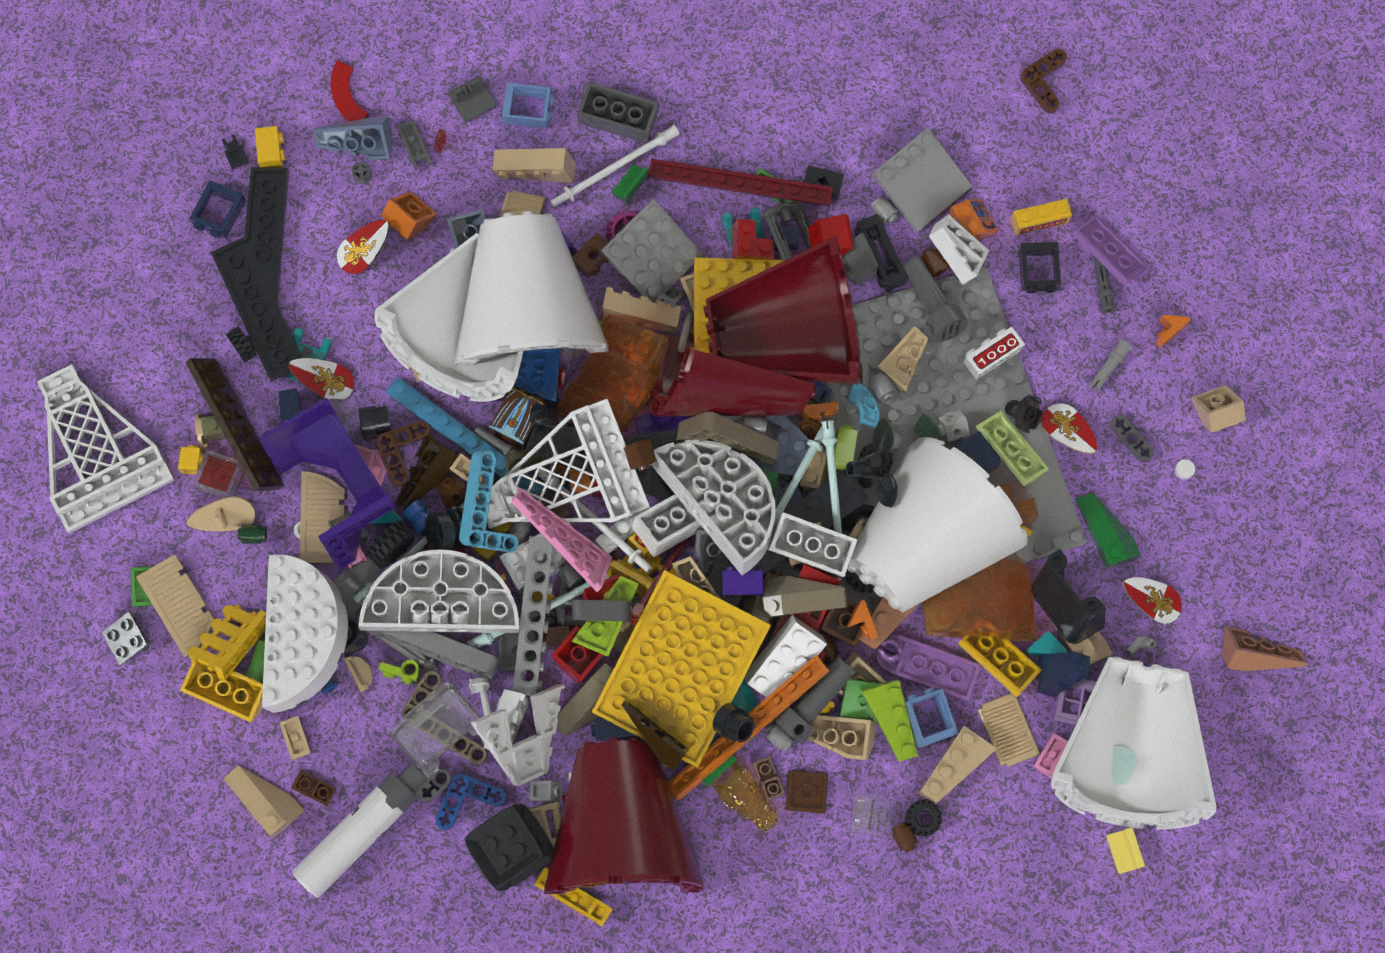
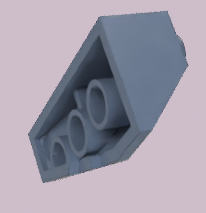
(362, 136)
(465, 226)

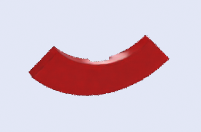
(341, 93)

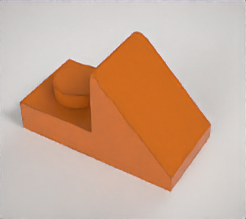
(1172, 325)
(826, 410)
(862, 615)

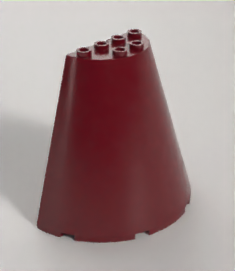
(791, 319)
(723, 386)
(620, 823)

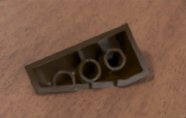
(662, 744)

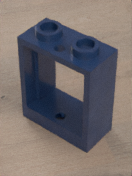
(226, 193)

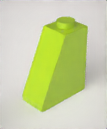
(845, 446)

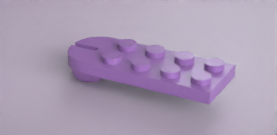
(928, 666)

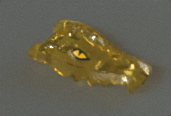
(744, 796)

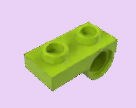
(390, 671)

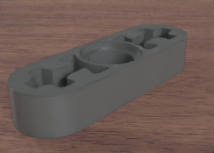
(1145, 445)

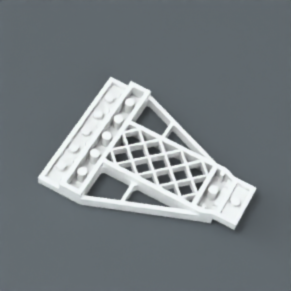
(606, 455)
(105, 489)

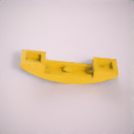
(579, 901)

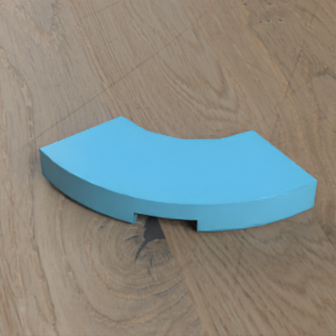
(866, 405)

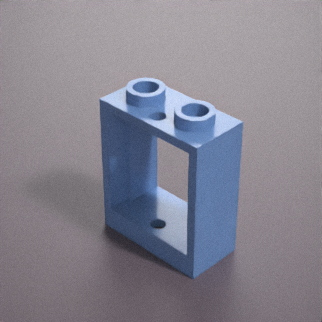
(529, 91)
(944, 712)

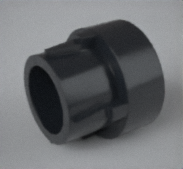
(373, 421)
(356, 638)
(733, 723)

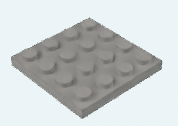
(651, 251)

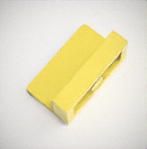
(1125, 850)

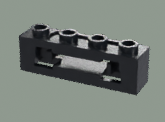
(888, 280)

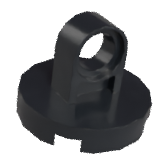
(1027, 412)

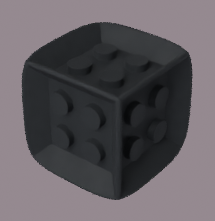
(509, 847)

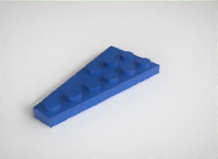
(539, 373)

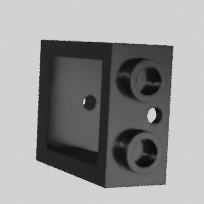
(1039, 249)

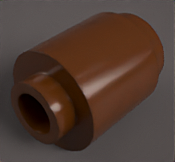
(830, 649)
(904, 837)

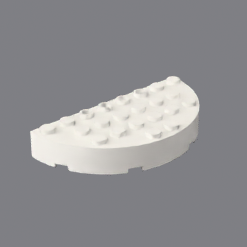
(724, 496)
(439, 595)
(302, 632)

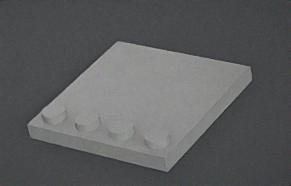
(921, 179)

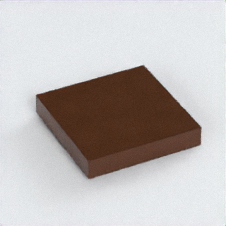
(806, 792)

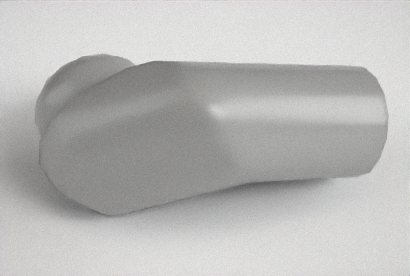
(1141, 642)

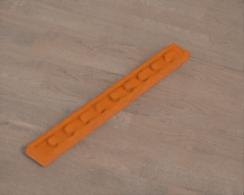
(762, 715)

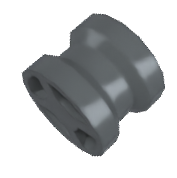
(360, 168)

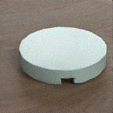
(1122, 765)

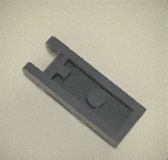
(413, 143)

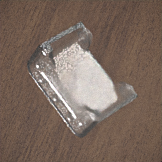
(434, 727)

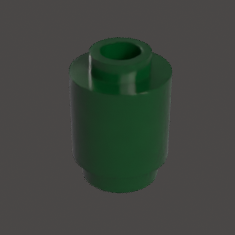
(252, 534)

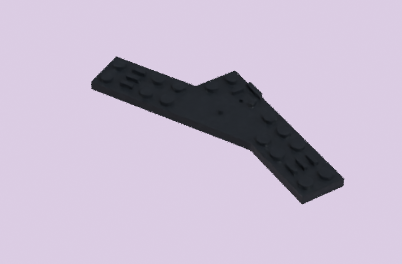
(254, 268)

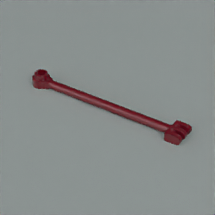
(639, 607)

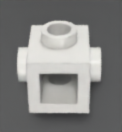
(953, 426)

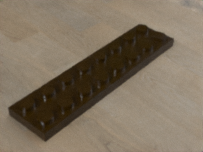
(234, 424)

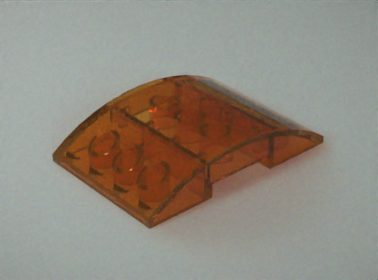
(620, 375)
(986, 604)

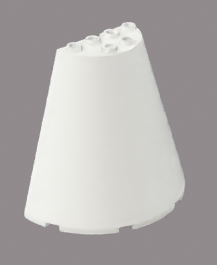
(525, 292)
(425, 325)
(938, 530)
(1158, 721)

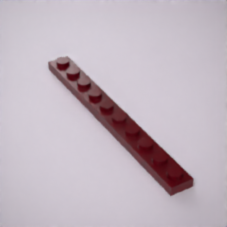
(740, 182)

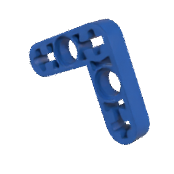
(466, 791)

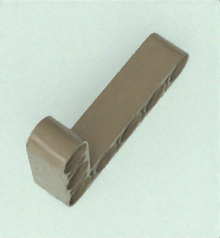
(729, 433)
(423, 687)

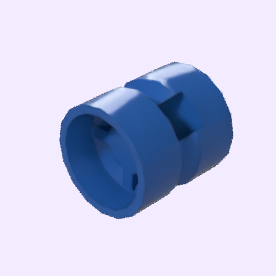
(416, 515)

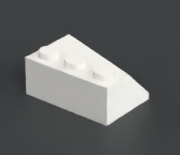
(516, 706)

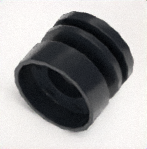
(443, 530)

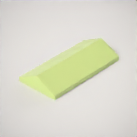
(1012, 448)

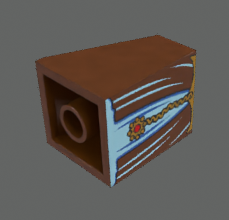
(513, 418)

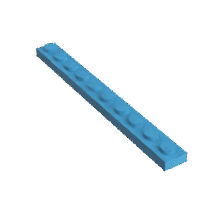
(452, 429)

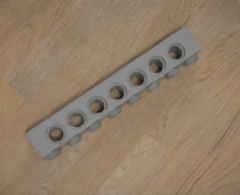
(521, 685)

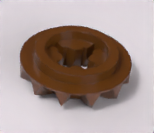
(806, 428)

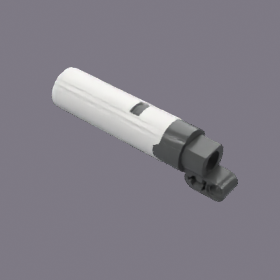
(364, 826)

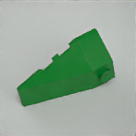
(1108, 534)

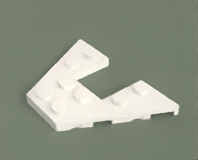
(530, 756)

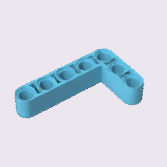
(481, 508)

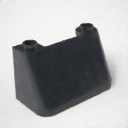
(1069, 614)

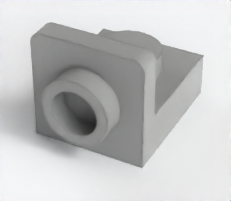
(545, 791)

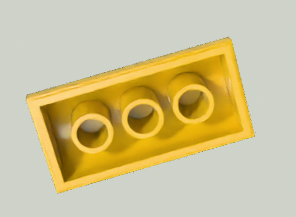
(1002, 661)
(235, 695)

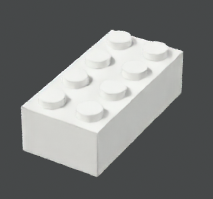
(665, 525)
(812, 544)
(516, 563)
(784, 656)

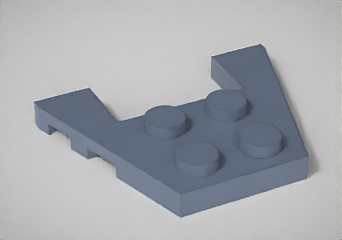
(791, 447)

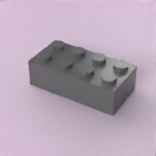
(618, 112)

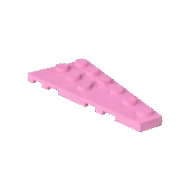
(577, 549)

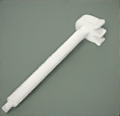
(481, 685)

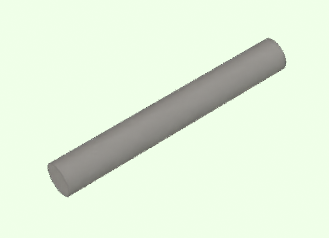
(685, 332)

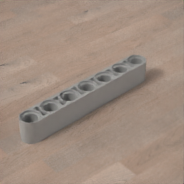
(444, 650)

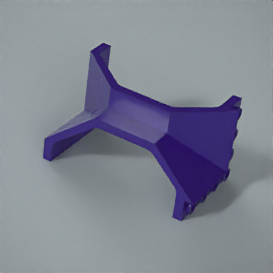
(321, 440)

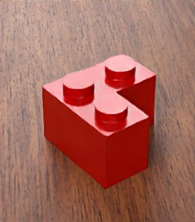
(746, 245)

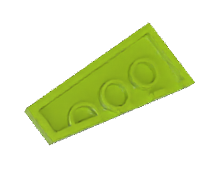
(602, 634)
(890, 711)

